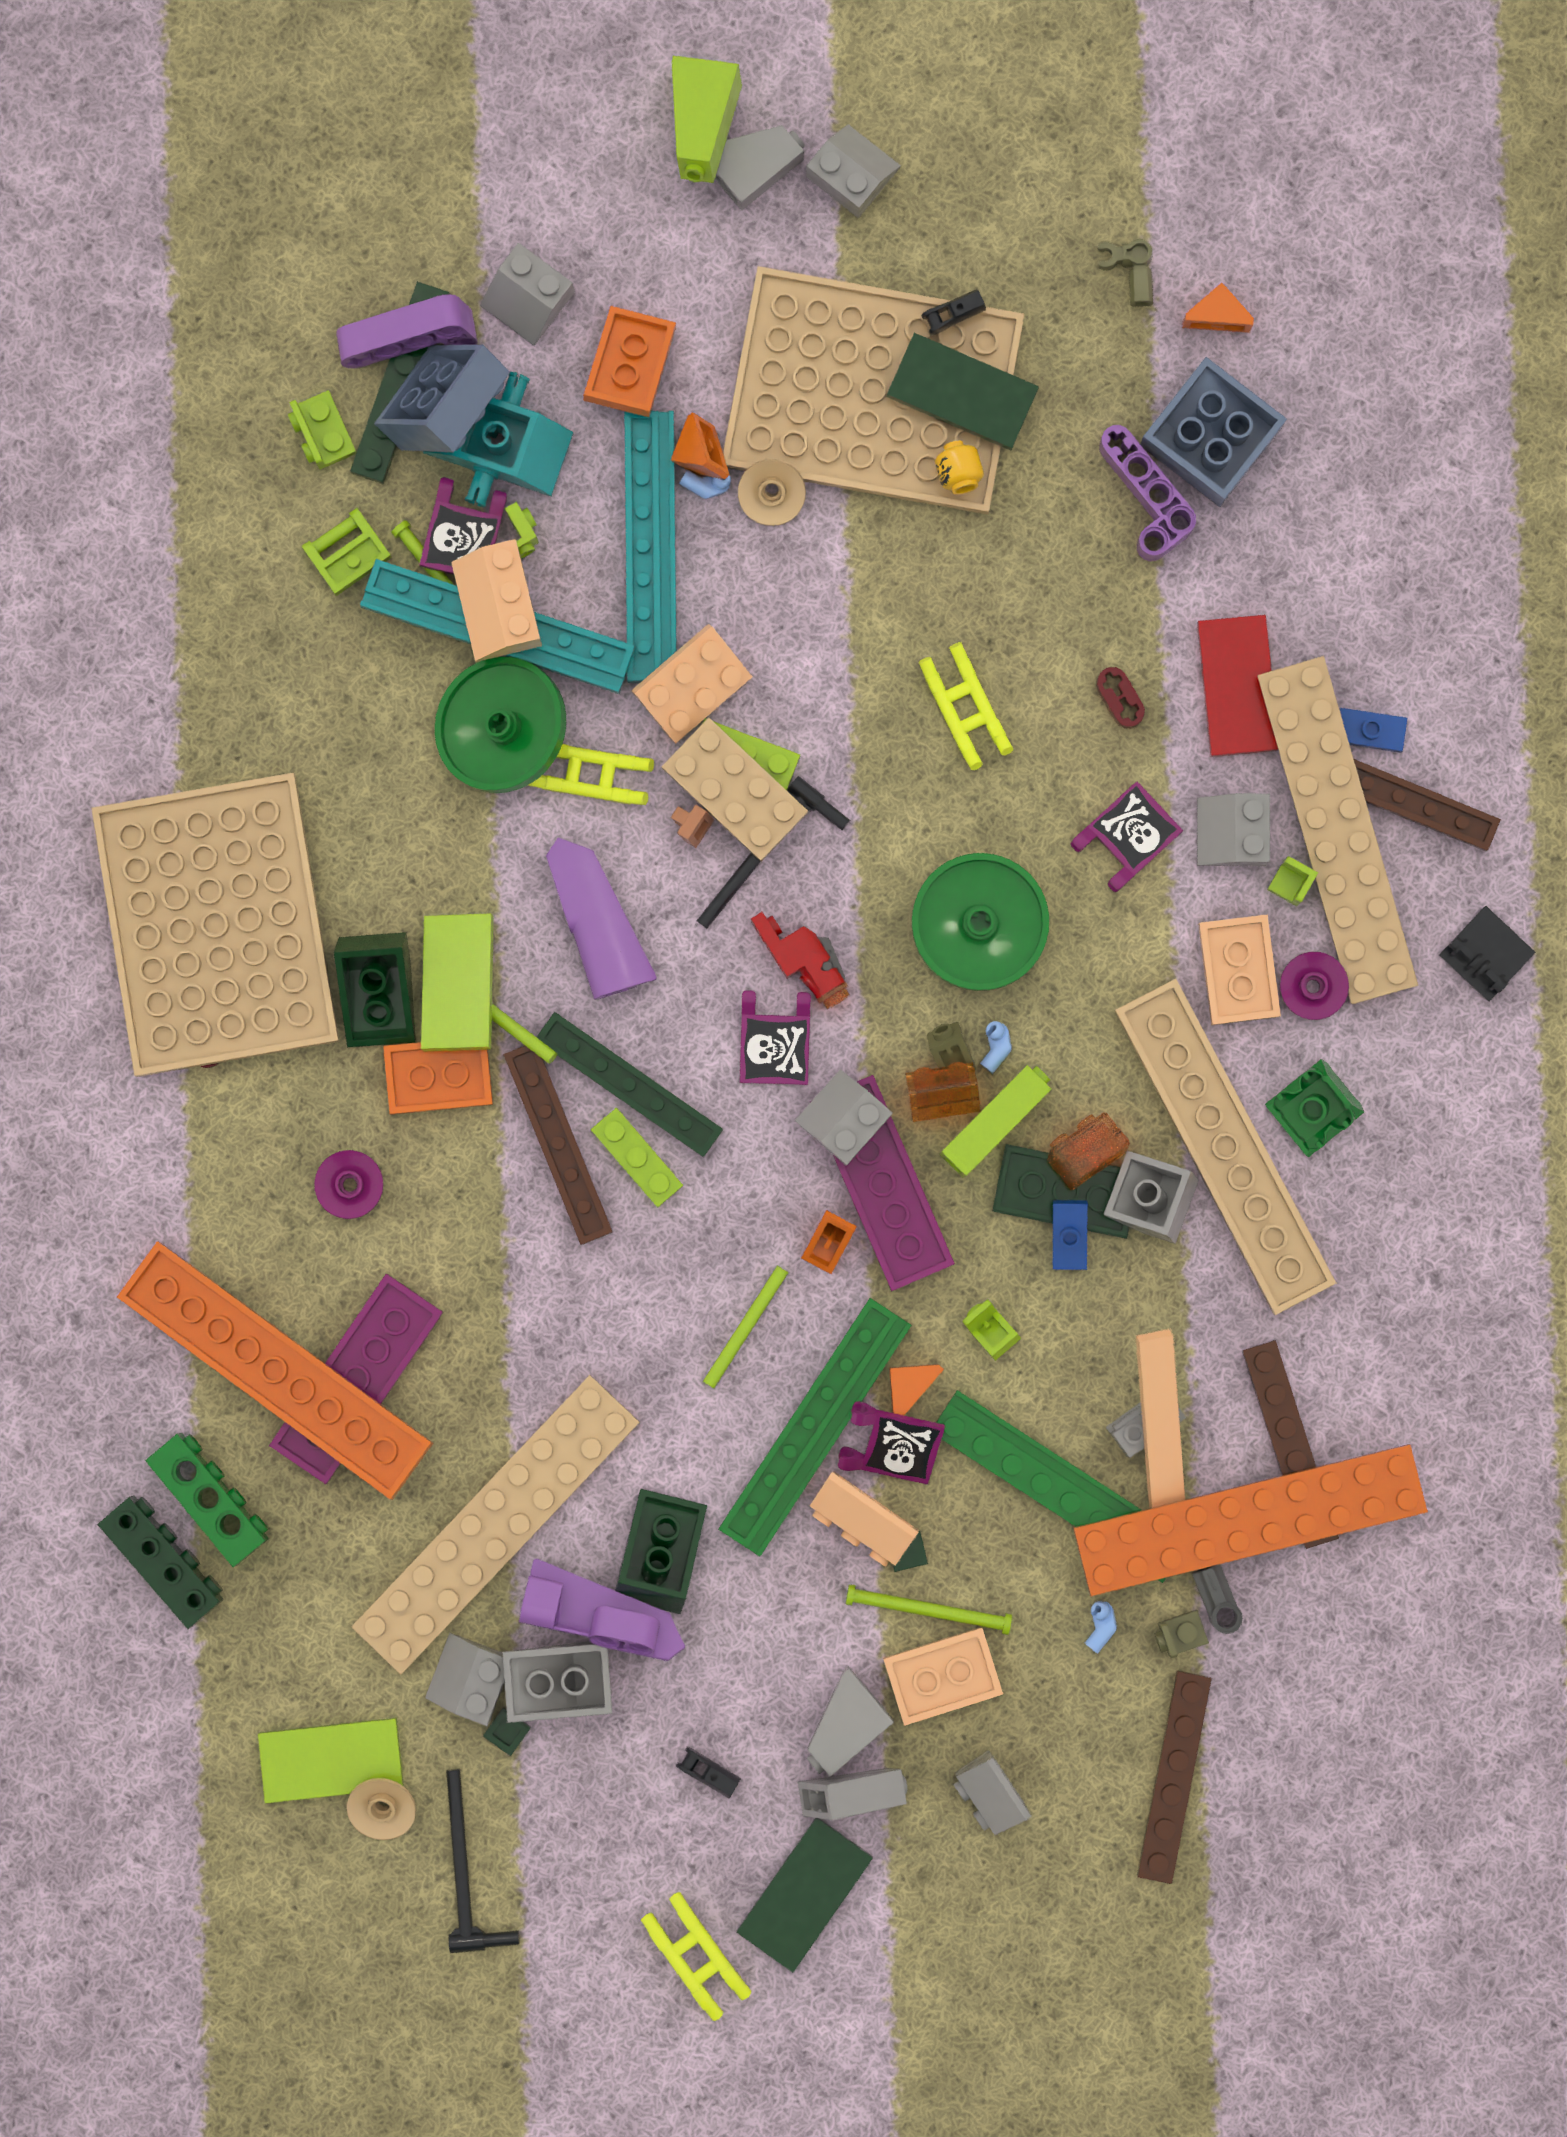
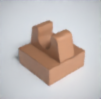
(693, 824)

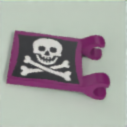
(459, 530)
(1132, 831)
(774, 1045)
(896, 1445)

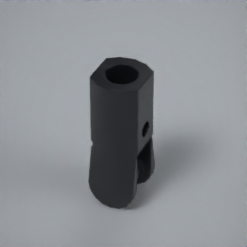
(958, 309)
(713, 1776)

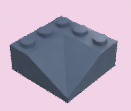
(442, 398)
(1212, 431)

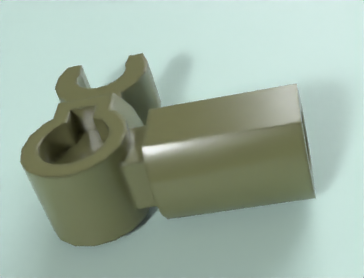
(1136, 255)

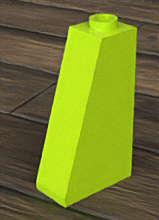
(703, 112)
(996, 1120)

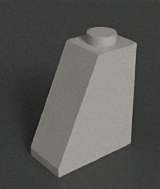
(757, 162)
(847, 1724)
(852, 1793)

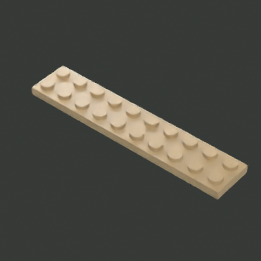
(1337, 829)
(1225, 1147)
(495, 1524)

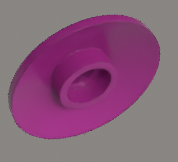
(1331, 980)
(331, 1179)

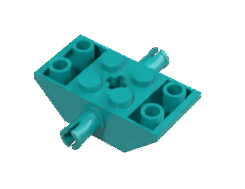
(527, 456)

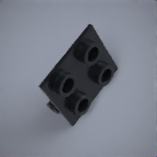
(1487, 953)

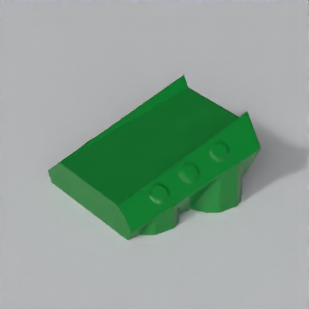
(1315, 1107)

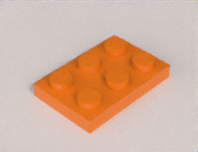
(629, 361)
(435, 1079)

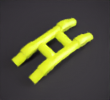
(972, 686)
(604, 790)
(699, 1935)

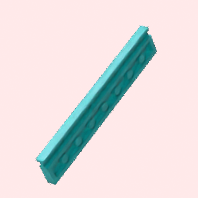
(650, 541)
(438, 608)

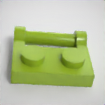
(352, 560)

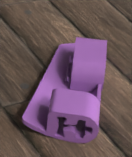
(596, 919)
(587, 1609)

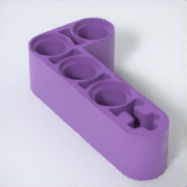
(406, 330)
(1140, 488)

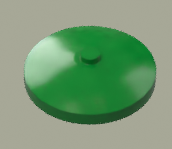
(500, 724)
(980, 922)

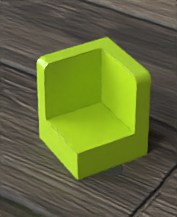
(1292, 881)

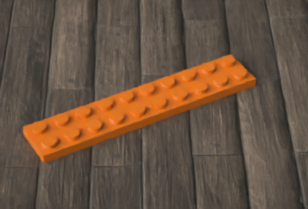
(275, 1370)
(1250, 1519)

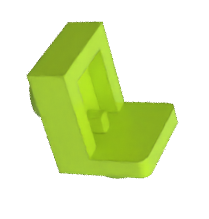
(523, 523)
(990, 1329)

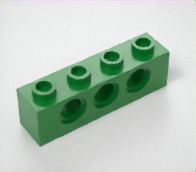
(167, 1464)

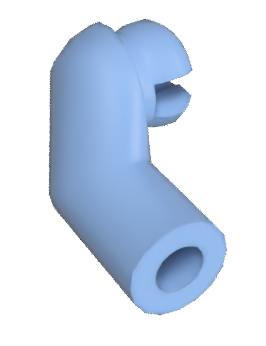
(705, 487)
(999, 1045)
(1104, 1624)

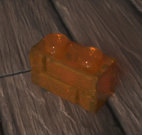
(942, 1091)
(1087, 1150)

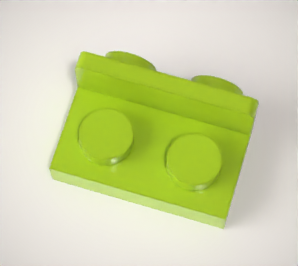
(323, 430)

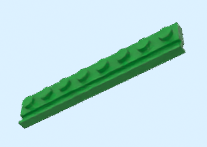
(814, 1427)
(1028, 1464)

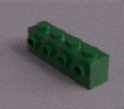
(161, 1561)

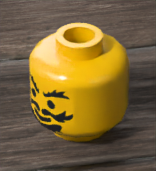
(959, 467)

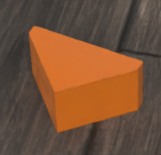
(1219, 312)
(700, 449)
(828, 1242)
(909, 1384)

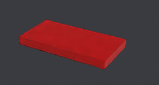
(1231, 659)

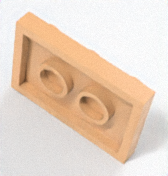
(692, 683)
(1239, 969)
(943, 1676)

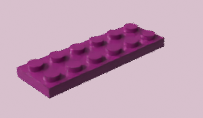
(894, 1206)
(371, 1358)

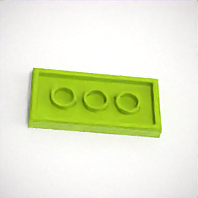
(457, 982)
(328, 1759)

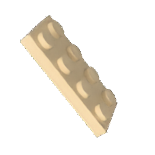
(734, 789)

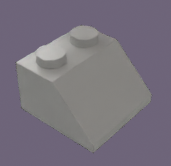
(851, 170)
(527, 294)
(1233, 830)
(843, 1117)
(1151, 1196)
(468, 1679)
(991, 1793)

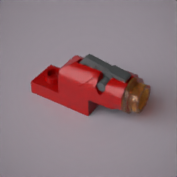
(808, 955)

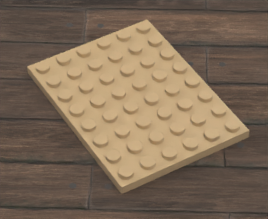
(820, 379)
(215, 924)

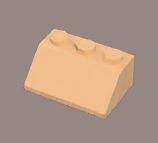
(496, 601)
(863, 1519)

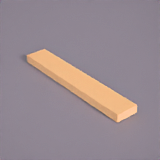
(1160, 1417)

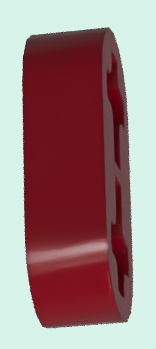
(1127, 693)

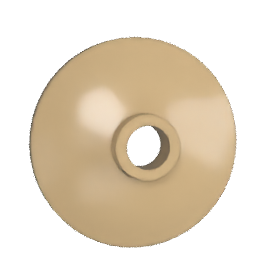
(767, 507)
(378, 1820)

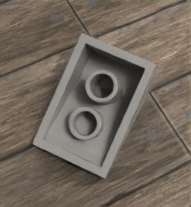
(557, 1682)

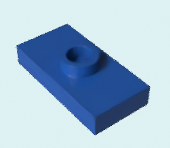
(1374, 729)
(1070, 1234)

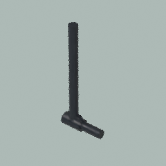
(812, 801)
(467, 1937)

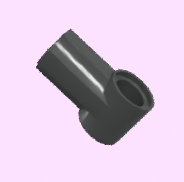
(1217, 1595)

